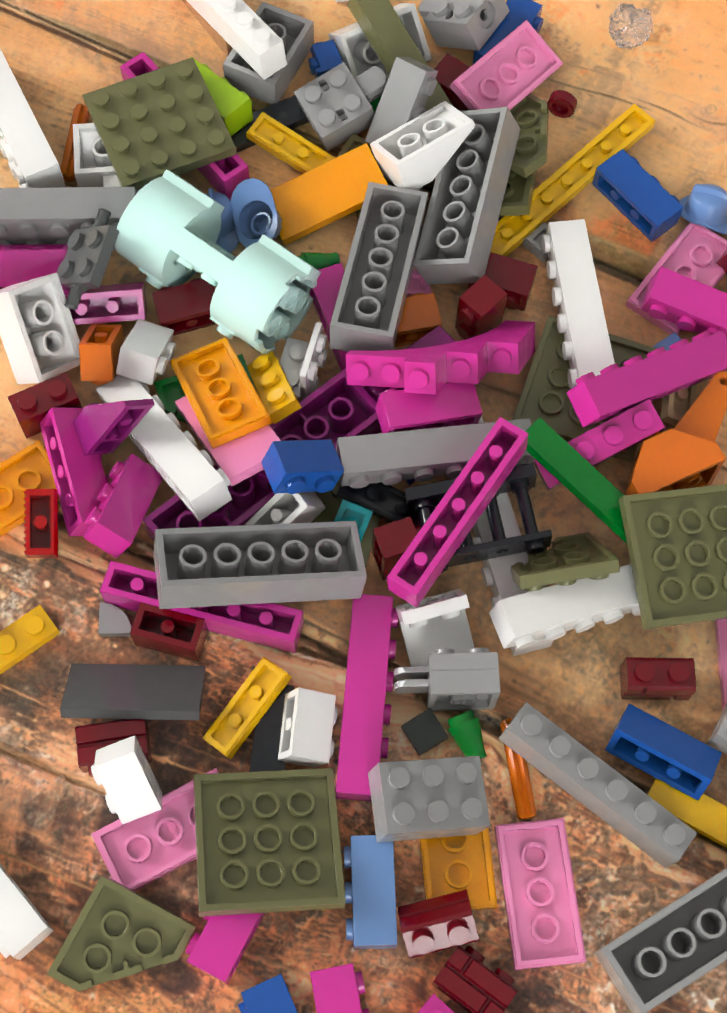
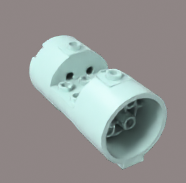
(174, 233)

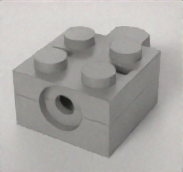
(462, 22)
(341, 103)
(454, 680)

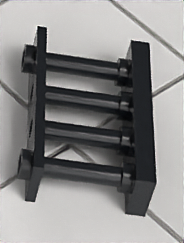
(521, 479)

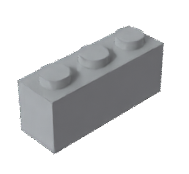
(402, 97)

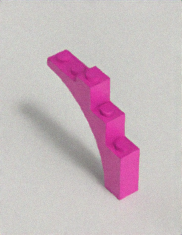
(430, 368)

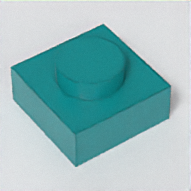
(353, 512)

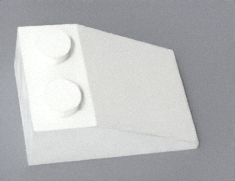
(422, 146)

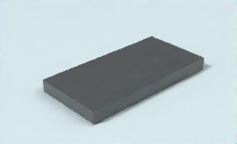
(133, 691)

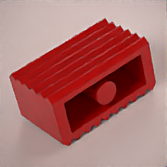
(41, 523)

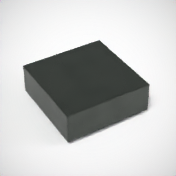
(424, 732)

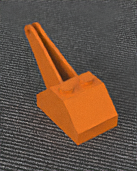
(688, 452)

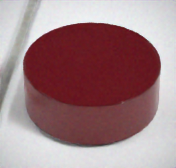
(562, 103)

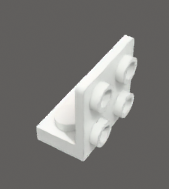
(302, 361)
(435, 625)

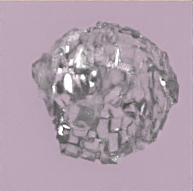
(630, 26)

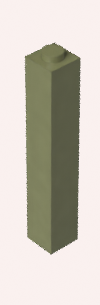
(390, 38)

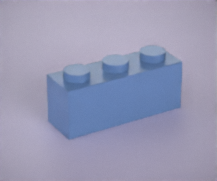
(371, 893)

